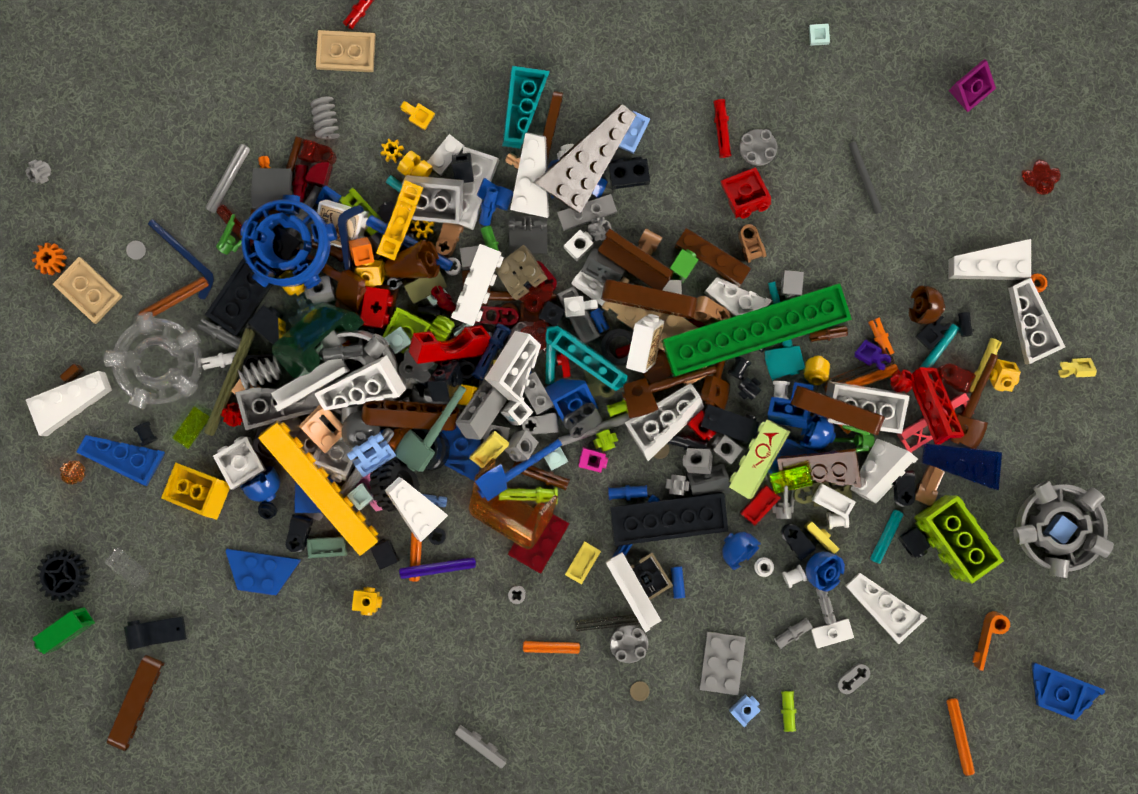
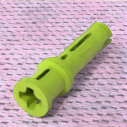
(538, 495)

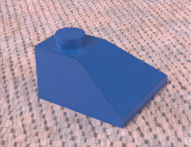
(569, 396)

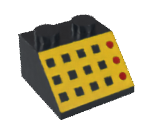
(269, 323)

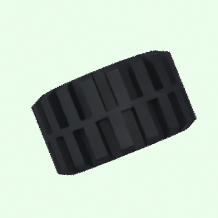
(385, 476)

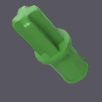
(489, 237)

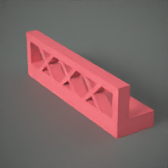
(920, 424)

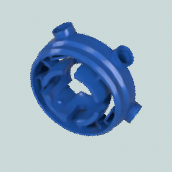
(263, 243)

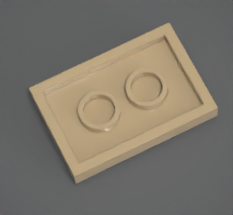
(345, 51)
(87, 290)

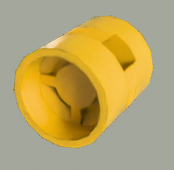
(413, 166)

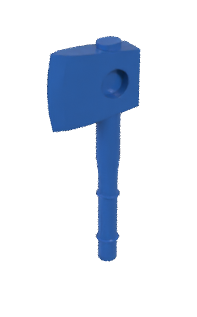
(496, 480)

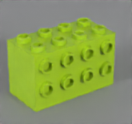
(958, 539)

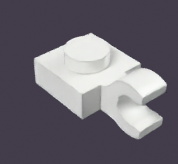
(576, 306)

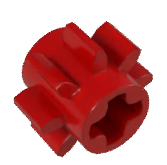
(902, 381)
(232, 414)

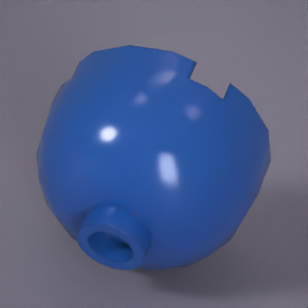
(818, 433)
(262, 486)
(739, 548)
(824, 570)

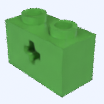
(683, 265)

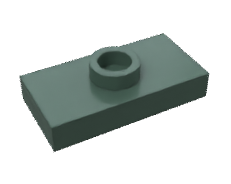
(327, 547)

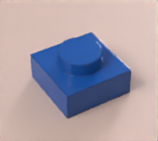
(328, 194)

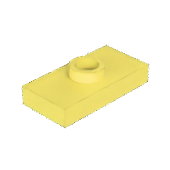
(489, 449)
(822, 536)
(582, 562)

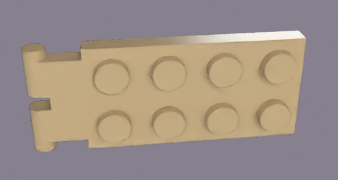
(629, 316)

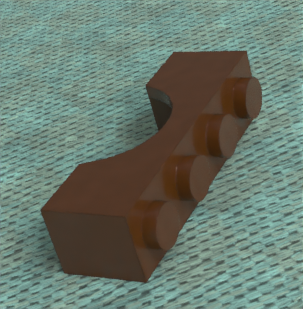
(720, 261)

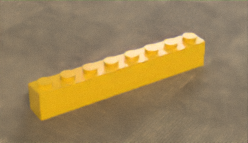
(319, 487)

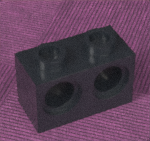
(630, 178)

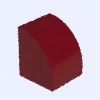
(319, 174)

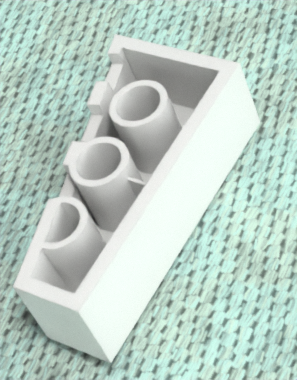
(477, 284)
(659, 427)

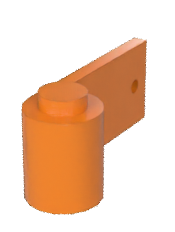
(993, 623)

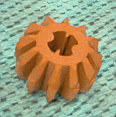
(53, 263)

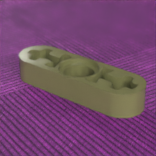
(808, 499)

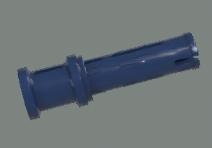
(496, 344)

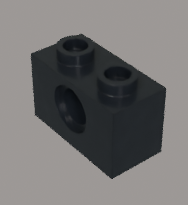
(445, 381)

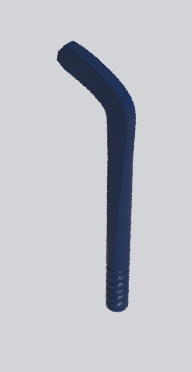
(342, 225)
(187, 255)

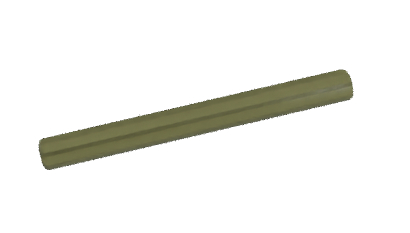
(230, 381)

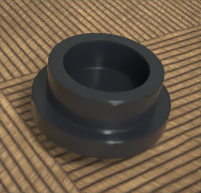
(267, 510)

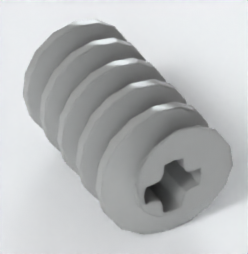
(323, 118)
(260, 373)

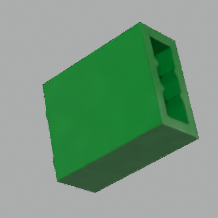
(63, 631)

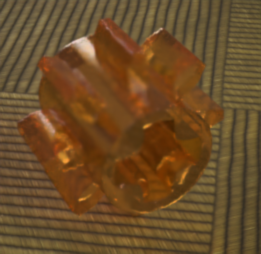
(72, 472)

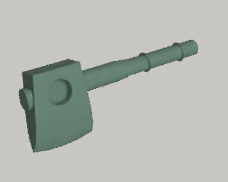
(417, 452)

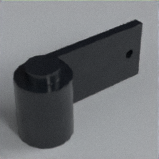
(730, 424)
(154, 632)

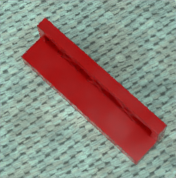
(932, 405)

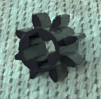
(749, 388)

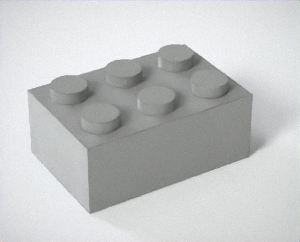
(439, 200)

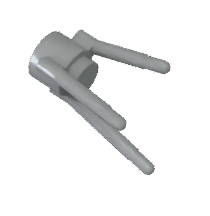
(784, 509)

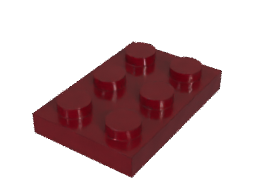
(540, 553)

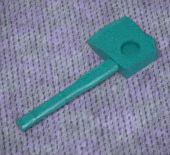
(786, 359)

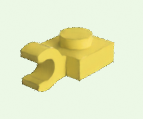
(1080, 367)

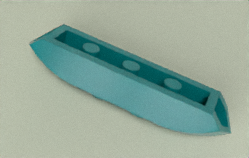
(586, 357)

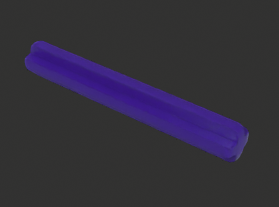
(435, 568)

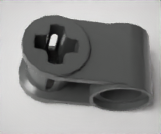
(583, 419)

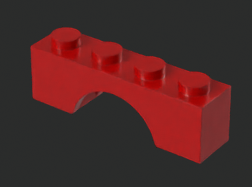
(468, 343)

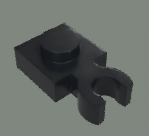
(931, 334)

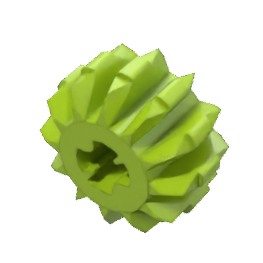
(442, 328)

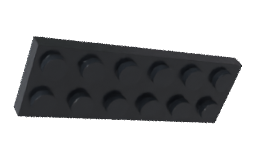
(242, 293)
(668, 519)

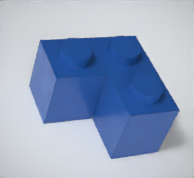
(786, 414)

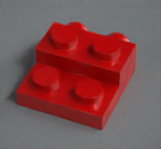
(746, 193)

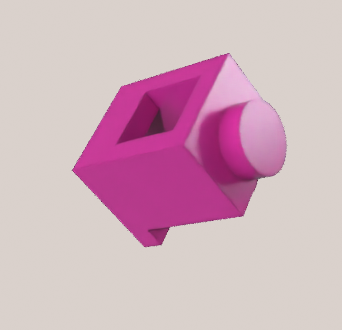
(584, 461)

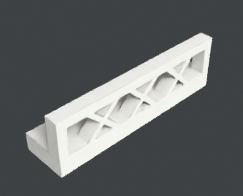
(309, 383)
(633, 591)

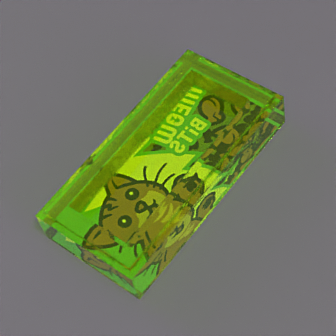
(191, 427)
(793, 478)

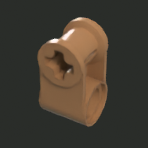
(448, 236)
(752, 244)
(709, 311)

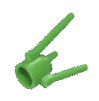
(227, 242)
(864, 440)

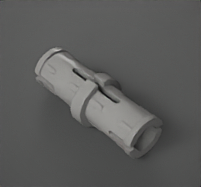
(793, 633)

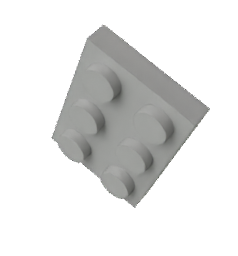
(722, 663)

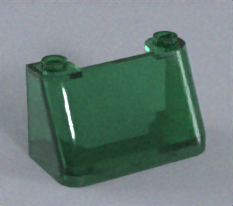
(296, 346)

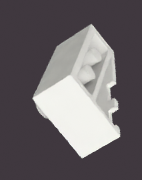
(513, 366)
(881, 469)

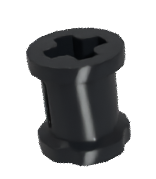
(739, 368)
(145, 433)

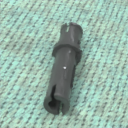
(218, 332)

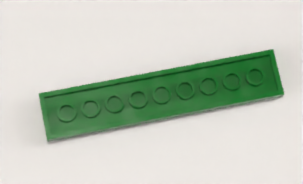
(756, 330)

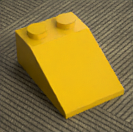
(196, 491)

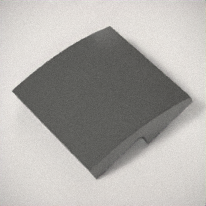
(269, 185)

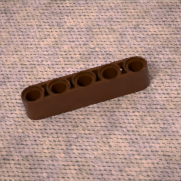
(649, 299)
(837, 410)
(406, 414)
(134, 702)

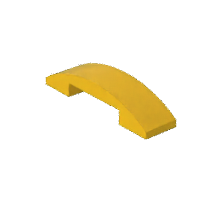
(400, 220)

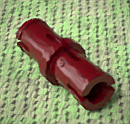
(299, 183)
(444, 299)

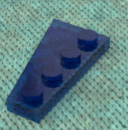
(971, 464)

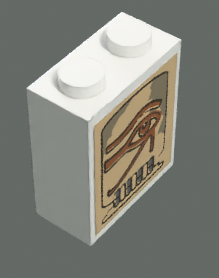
(330, 213)
(645, 343)

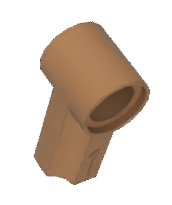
(649, 242)
(927, 488)

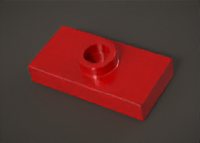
(564, 361)
(760, 505)

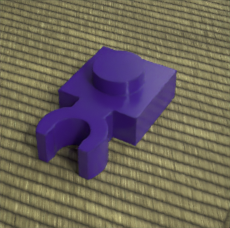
(871, 354)

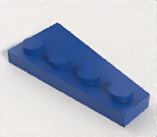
(125, 459)

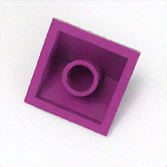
(974, 86)

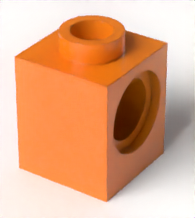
(361, 251)

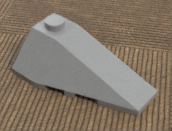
(259, 409)

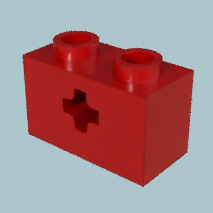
(372, 298)

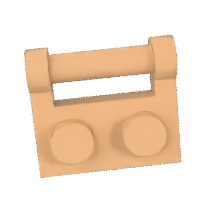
(319, 432)

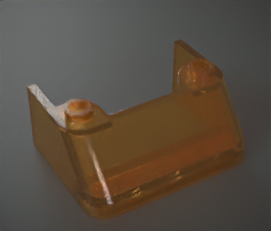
(511, 517)

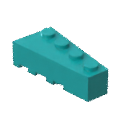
(522, 99)

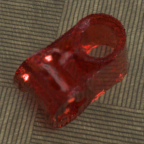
(313, 152)
(958, 377)

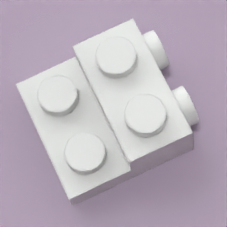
(335, 461)
(239, 462)

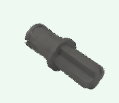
(342, 352)

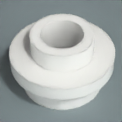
(770, 567)

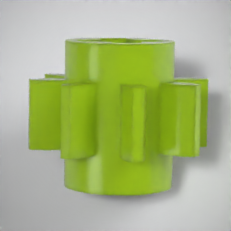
(605, 440)

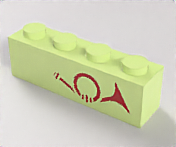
(759, 458)

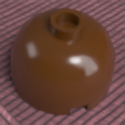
(927, 305)

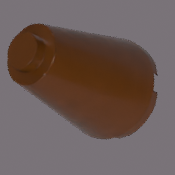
(414, 262)

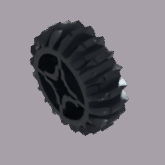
(69, 561)

